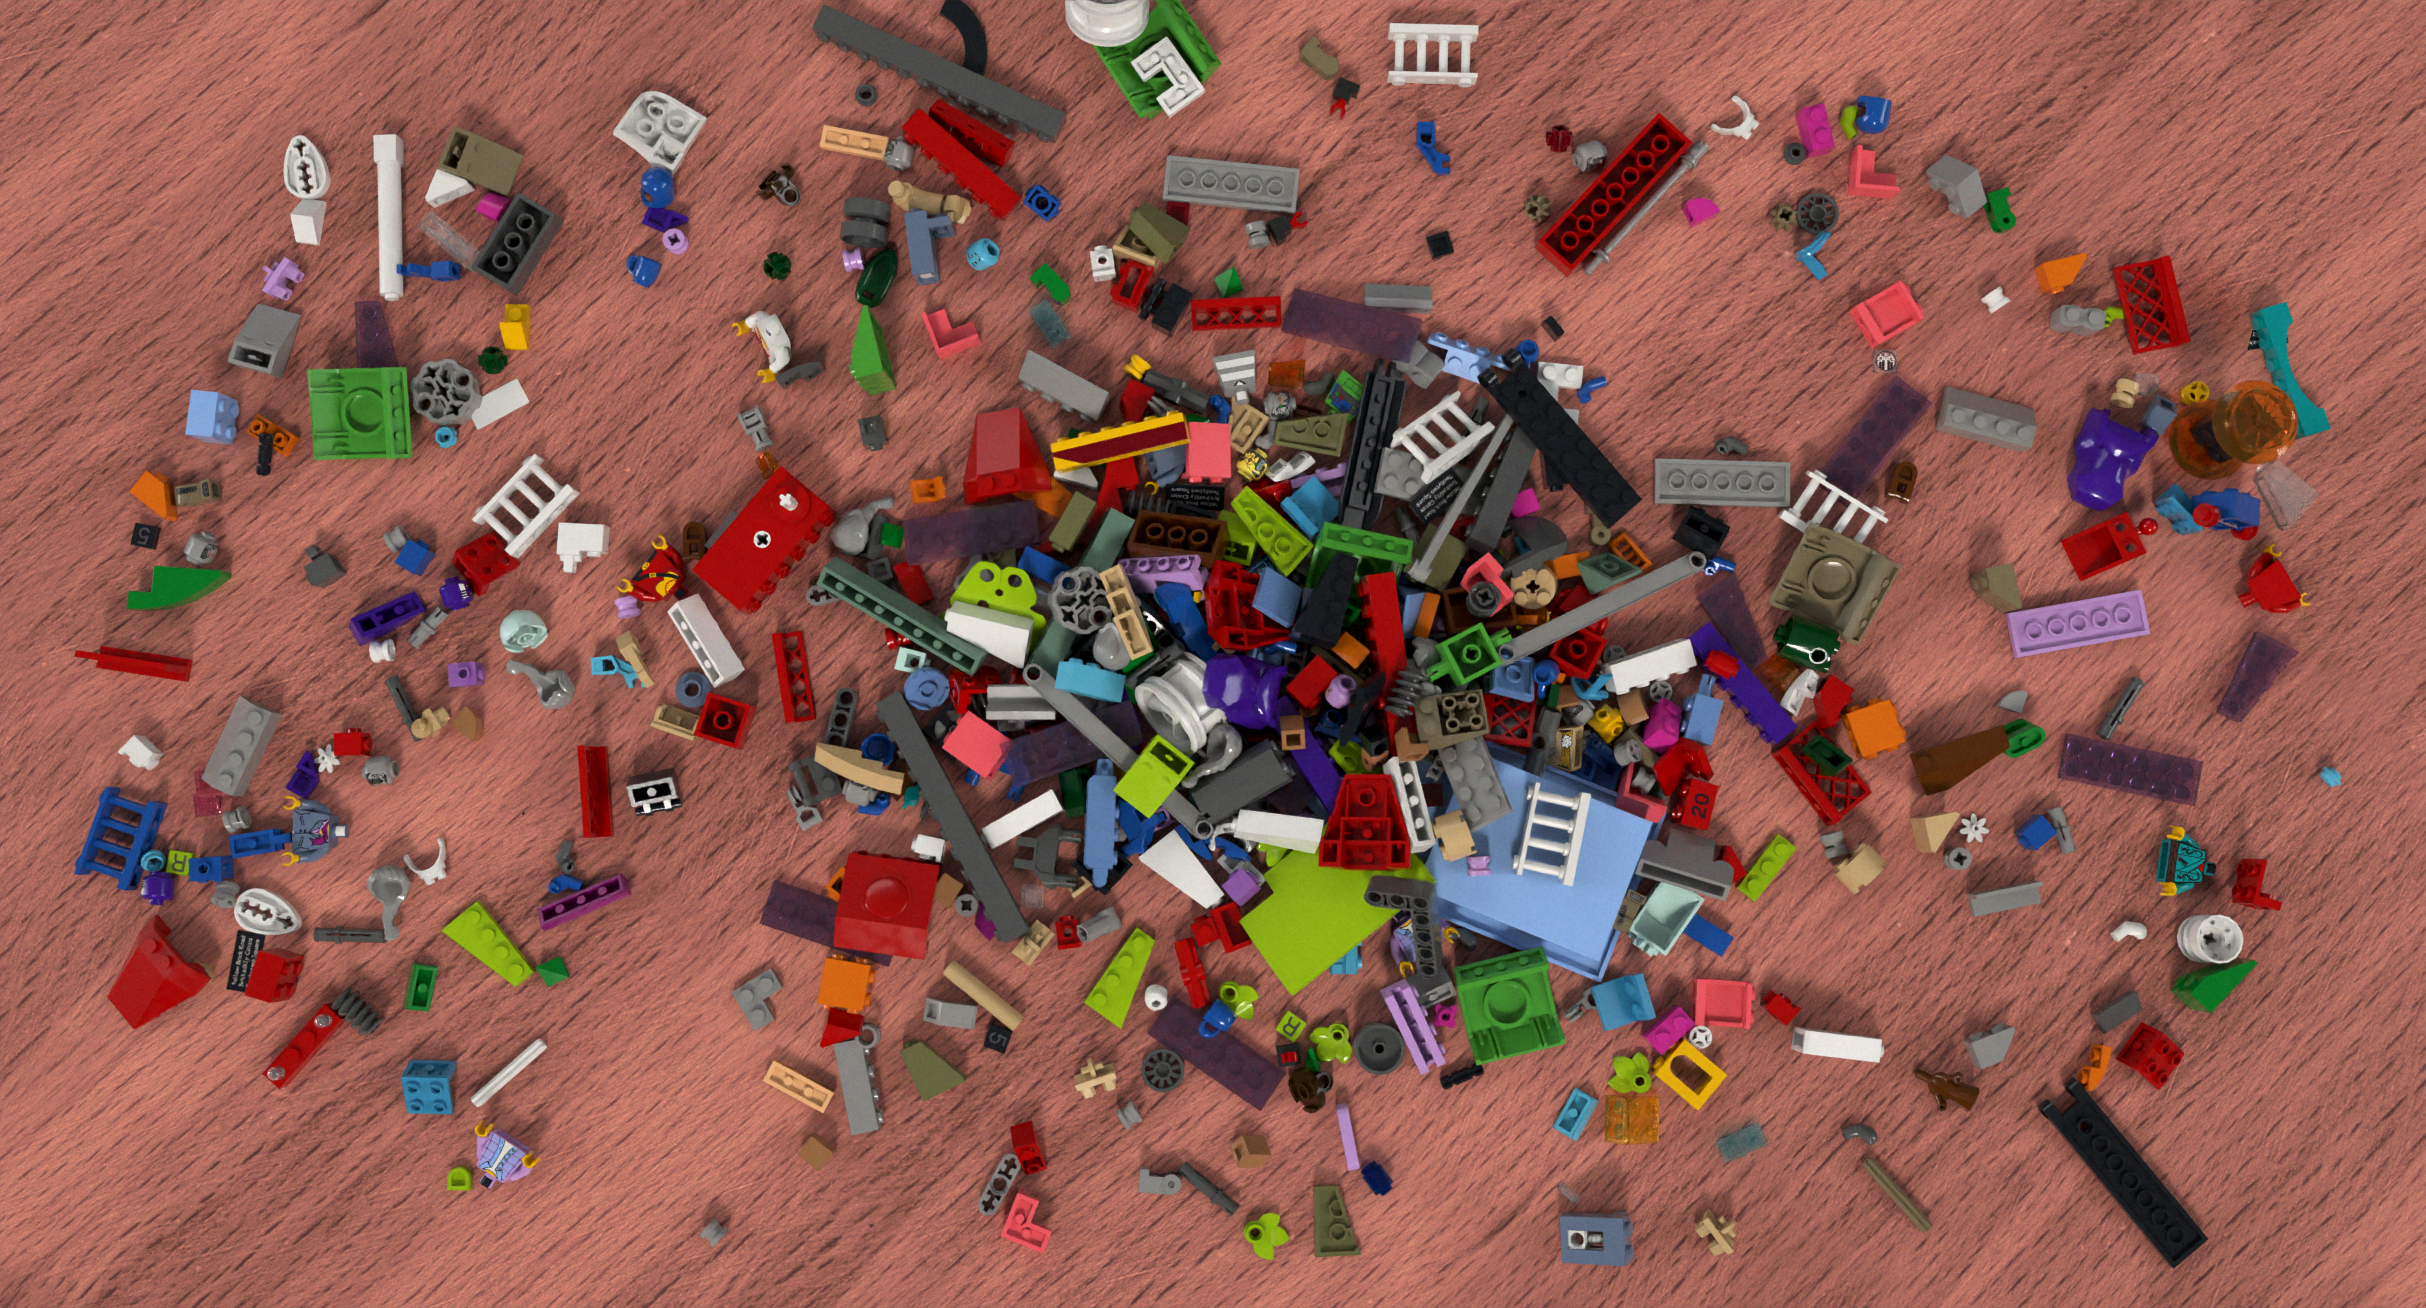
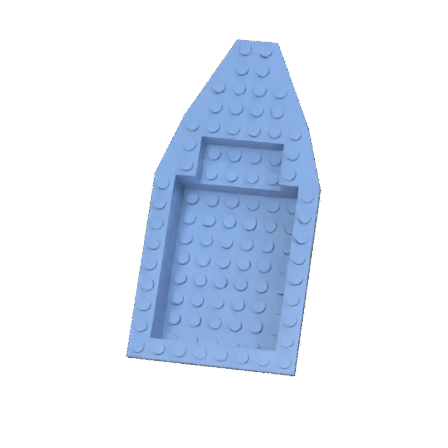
(1534, 907)

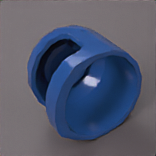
(1876, 116)
(659, 185)

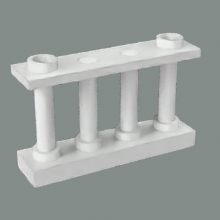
(1432, 32)
(1447, 457)
(1793, 515)
(532, 527)
(1568, 849)

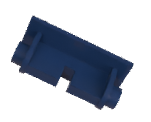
(1602, 754)

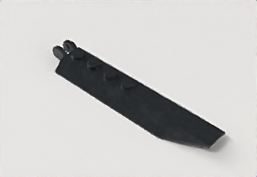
(1374, 426)

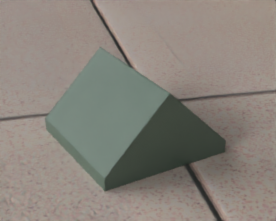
(1605, 571)

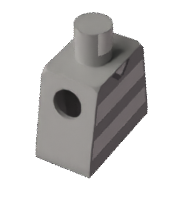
(1236, 374)

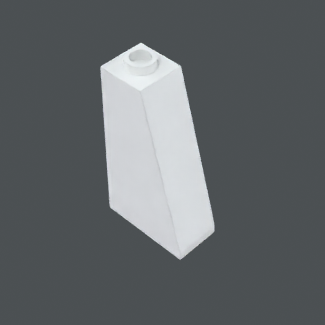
(992, 630)
(1022, 819)
(1278, 830)
(1180, 867)
(1837, 1044)

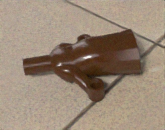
(1951, 1088)

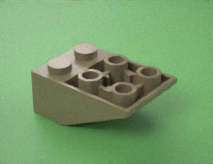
(480, 161)
(1450, 718)

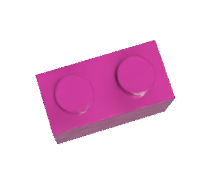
(1815, 130)
(1662, 726)
(1668, 1029)

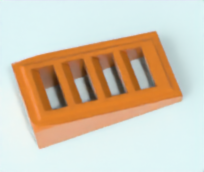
(1636, 551)

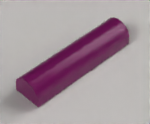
(583, 902)

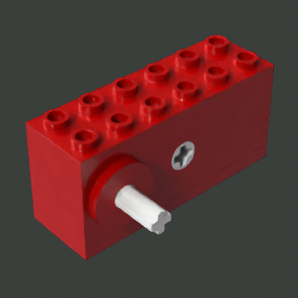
(742, 563)

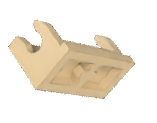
(676, 721)

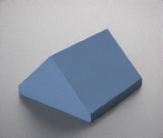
(1409, 605)

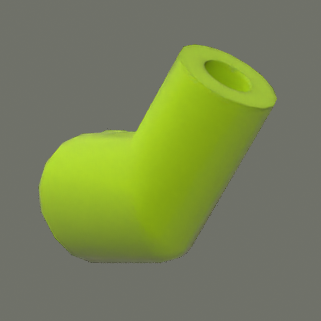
(1847, 120)
(2111, 314)

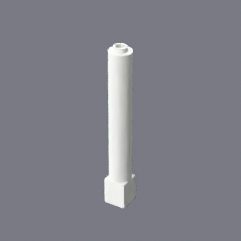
(389, 160)

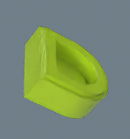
(460, 1179)

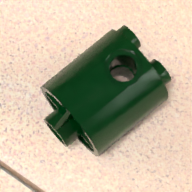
(1806, 643)

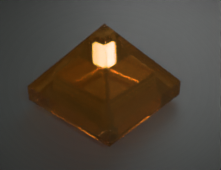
(767, 464)

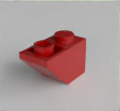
(1134, 401)
(1830, 699)
(1028, 1147)

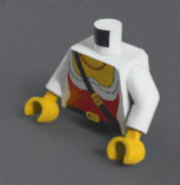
(771, 339)

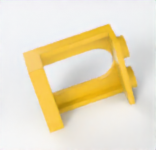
(1706, 1088)

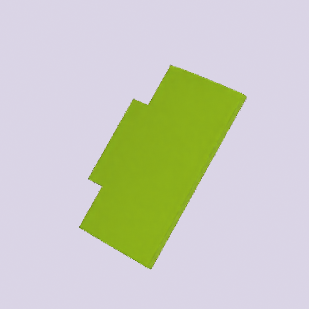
(1316, 915)

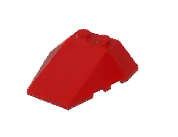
(1003, 458)
(1230, 610)
(1366, 827)
(154, 977)

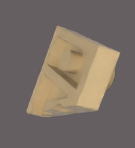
(1245, 426)

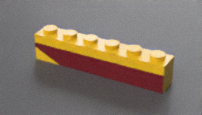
(1120, 442)

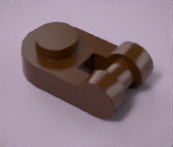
(1903, 474)
(694, 534)

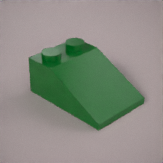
(2210, 985)

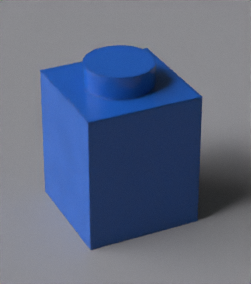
(415, 556)
(2034, 832)

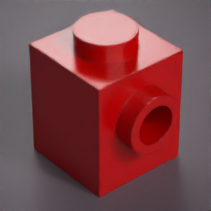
(352, 743)
(1204, 930)

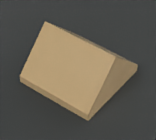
(1131, 247)
(1932, 829)

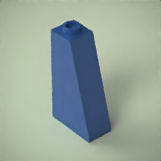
(1043, 567)

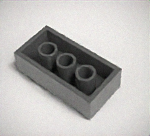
(517, 244)

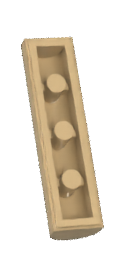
(983, 995)

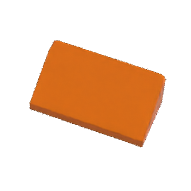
(1426, 615)

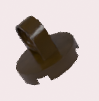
(777, 184)
(1308, 1089)

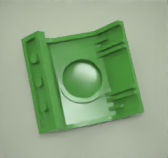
(1168, 20)
(360, 413)
(1374, 550)
(1508, 1005)

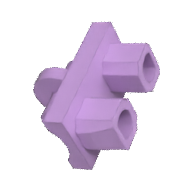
(279, 276)

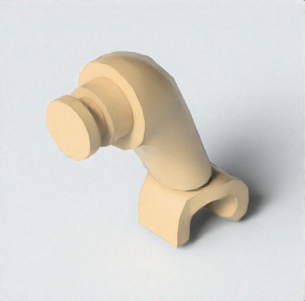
(910, 198)

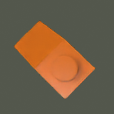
(2059, 273)
(156, 494)
(1350, 649)

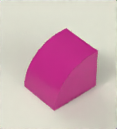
(493, 206)
(1699, 211)
(1525, 504)

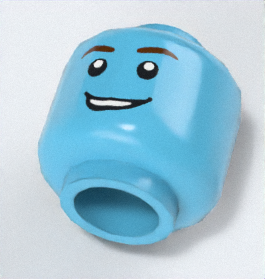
(982, 254)

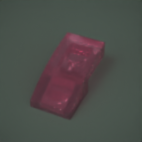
(207, 799)

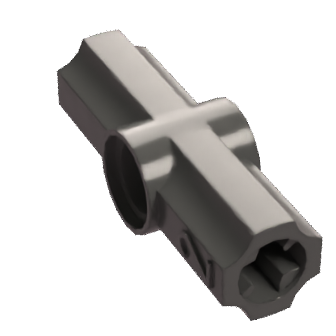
(1177, 391)
(1547, 729)

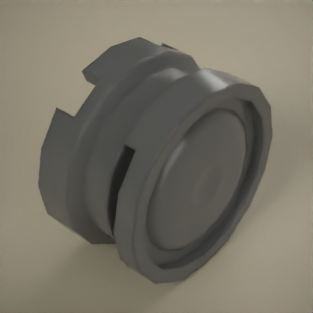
(1483, 599)

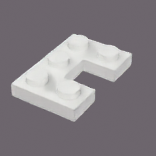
(1166, 58)
(1560, 376)

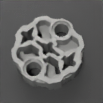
(454, 373)
(1059, 594)

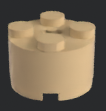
(1542, 595)
(1454, 836)
(1860, 868)

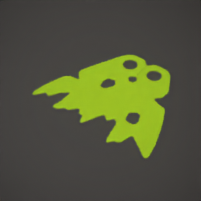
(1013, 601)

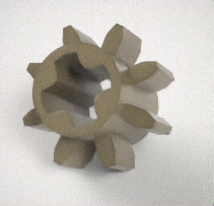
(1538, 207)
(1784, 212)

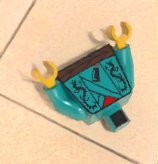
(2181, 863)

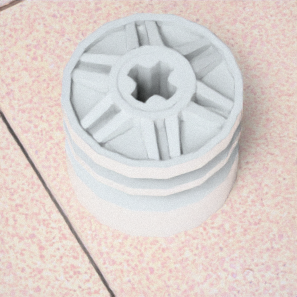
(2210, 939)

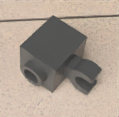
(873, 432)
(323, 569)

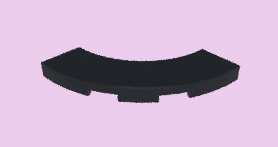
(972, 33)

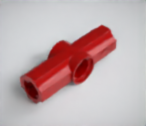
(1192, 973)

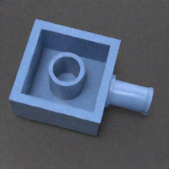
(1700, 713)

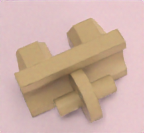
(430, 723)
(1033, 943)
(1094, 1075)
(1719, 1229)

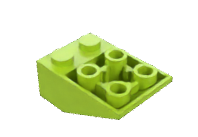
(1153, 776)

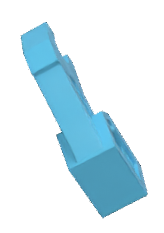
(621, 667)

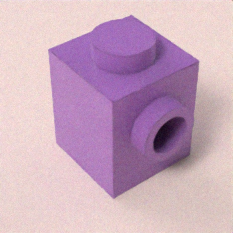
(466, 674)
(1241, 886)

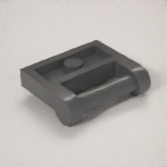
(824, 779)

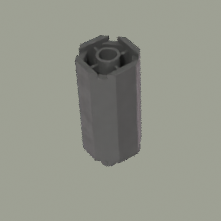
(1243, 781)

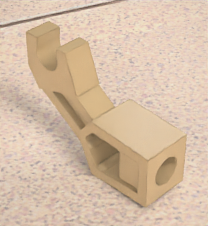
(632, 651)

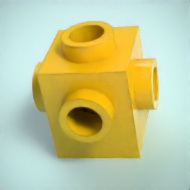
(1607, 723)

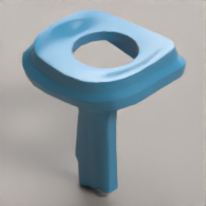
(1806, 255)
(1596, 691)

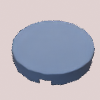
(926, 688)

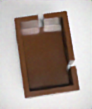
(1458, 618)

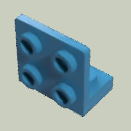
(1311, 507)
(2178, 509)
(1623, 1001)
(428, 1086)

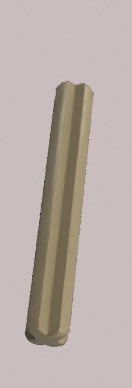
(1897, 1194)

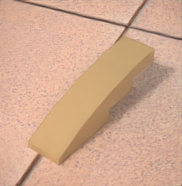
(1126, 611)
(852, 766)

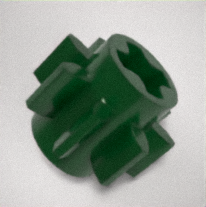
(777, 266)
(492, 360)

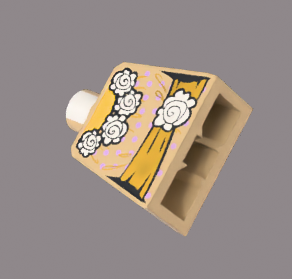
(1568, 748)

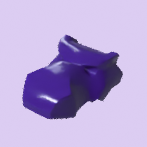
(2105, 459)
(1243, 689)

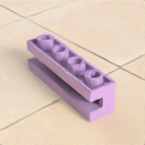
(1330, 479)
(1152, 572)
(1412, 1025)

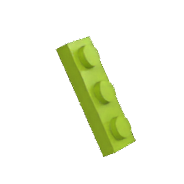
(1766, 867)

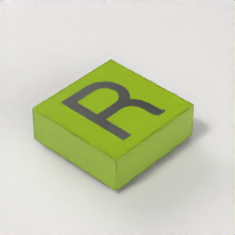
(179, 862)
(1290, 1026)

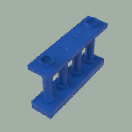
(143, 834)

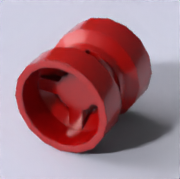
(894, 641)

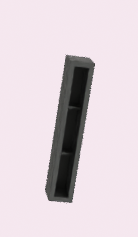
(1500, 493)

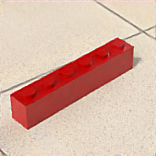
(960, 164)

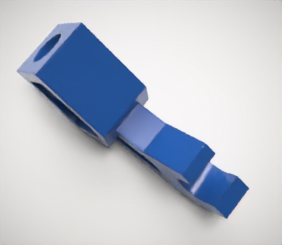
(1433, 158)
(438, 271)

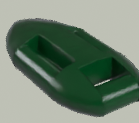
(877, 278)

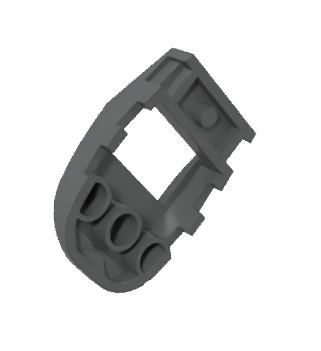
(1540, 535)

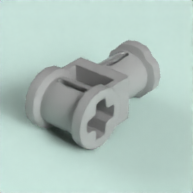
(755, 426)

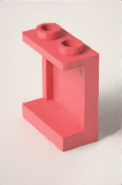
(1887, 314)
(1208, 453)
(976, 745)
(1722, 1002)

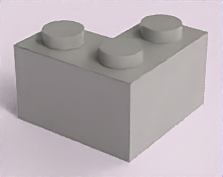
(1959, 183)

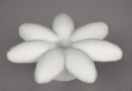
(326, 759)
(1969, 829)

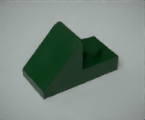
(1828, 756)

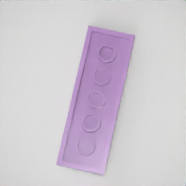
(2077, 623)

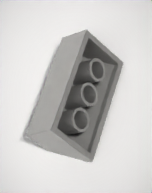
(1063, 387)
(1986, 420)
(241, 746)

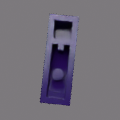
(385, 618)

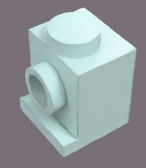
(905, 657)

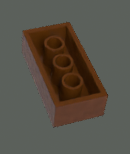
(1174, 535)

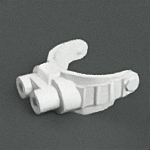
(1747, 124)
(1225, 827)
(435, 871)

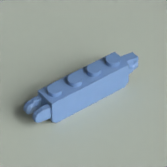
(1101, 822)

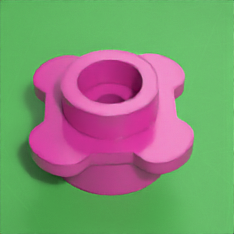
(1440, 1011)

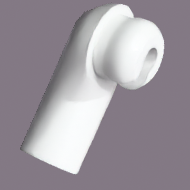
(2129, 928)

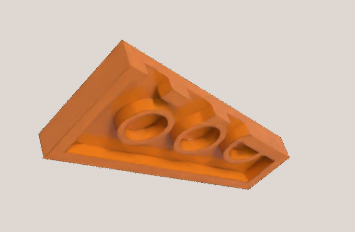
(1052, 502)

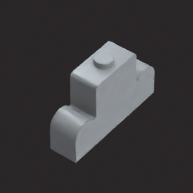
(1686, 864)

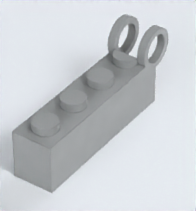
(857, 1082)

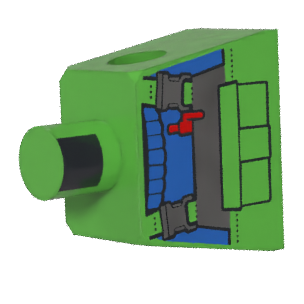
(1345, 396)

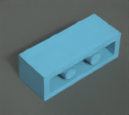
(1090, 680)

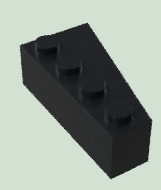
(1326, 606)

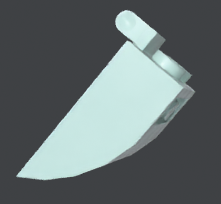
(1663, 918)

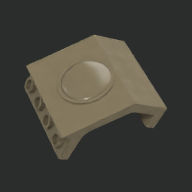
(1835, 582)

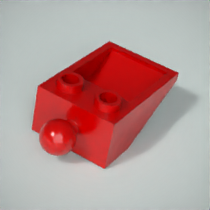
(2105, 547)

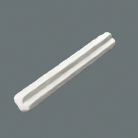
(508, 1072)

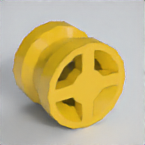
(1137, 367)
(2198, 389)

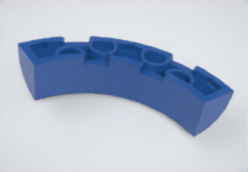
(1186, 620)

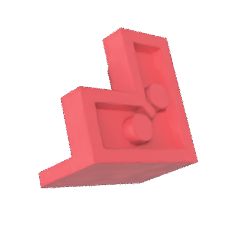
(1864, 180)
(949, 340)
(1487, 571)
(1634, 802)
(1020, 1227)

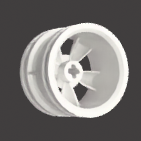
(1107, 21)
(1177, 704)

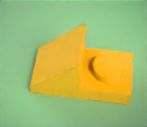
(516, 327)

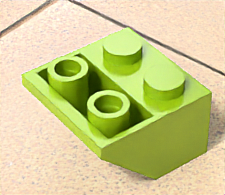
(1242, 544)

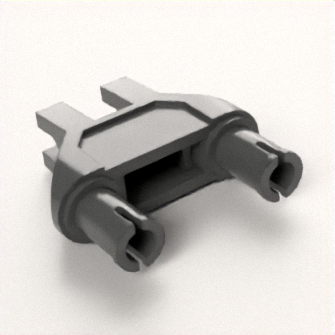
(1046, 855)

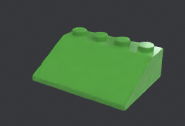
(870, 356)

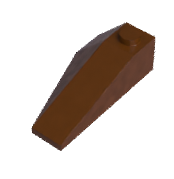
(1952, 761)

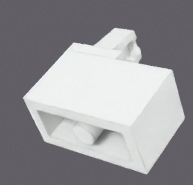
(577, 540)

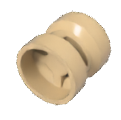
(2125, 393)

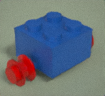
(2228, 511)

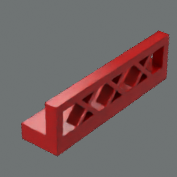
(1236, 305)
(785, 680)

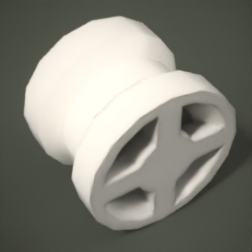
(1995, 299)
(382, 650)
(1702, 1039)

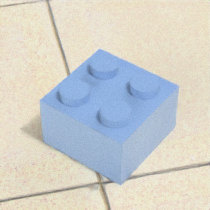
(212, 417)

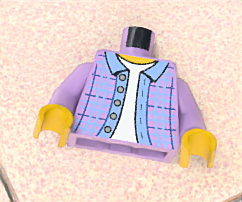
(1403, 942)
(501, 1156)

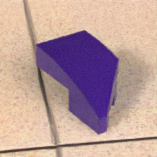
(663, 219)
(305, 778)

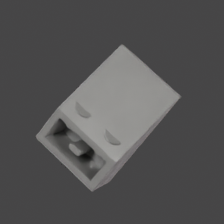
(265, 341)

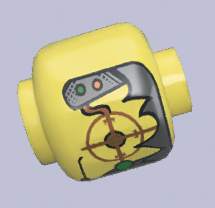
(1252, 465)

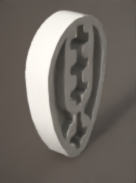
(318, 169)
(260, 923)

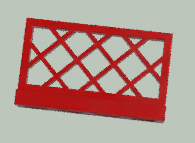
(2168, 297)
(140, 663)
(1512, 739)
(1811, 788)
(595, 791)

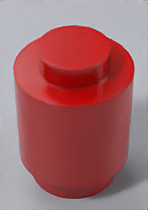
(1722, 663)

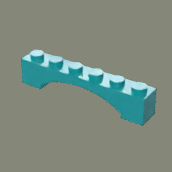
(2272, 331)

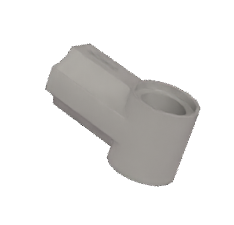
(1102, 923)

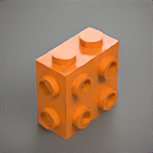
(1873, 728)
(846, 983)

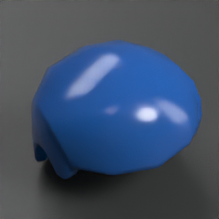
(878, 748)

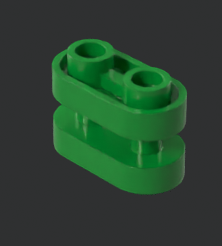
(2023, 737)

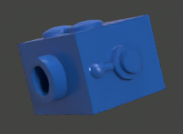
(1038, 193)
(211, 868)

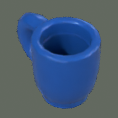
(645, 269)
(1529, 351)
(1544, 674)
(1218, 1016)

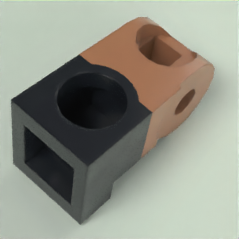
(1374, 746)

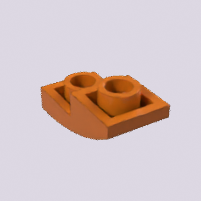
(282, 439)
(1566, 565)
(2091, 1075)

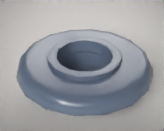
(682, 685)

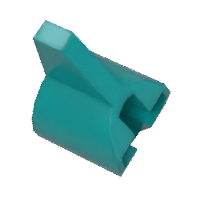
(911, 797)

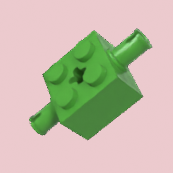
(1483, 656)

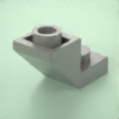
(950, 1013)

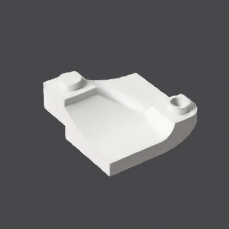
(660, 130)

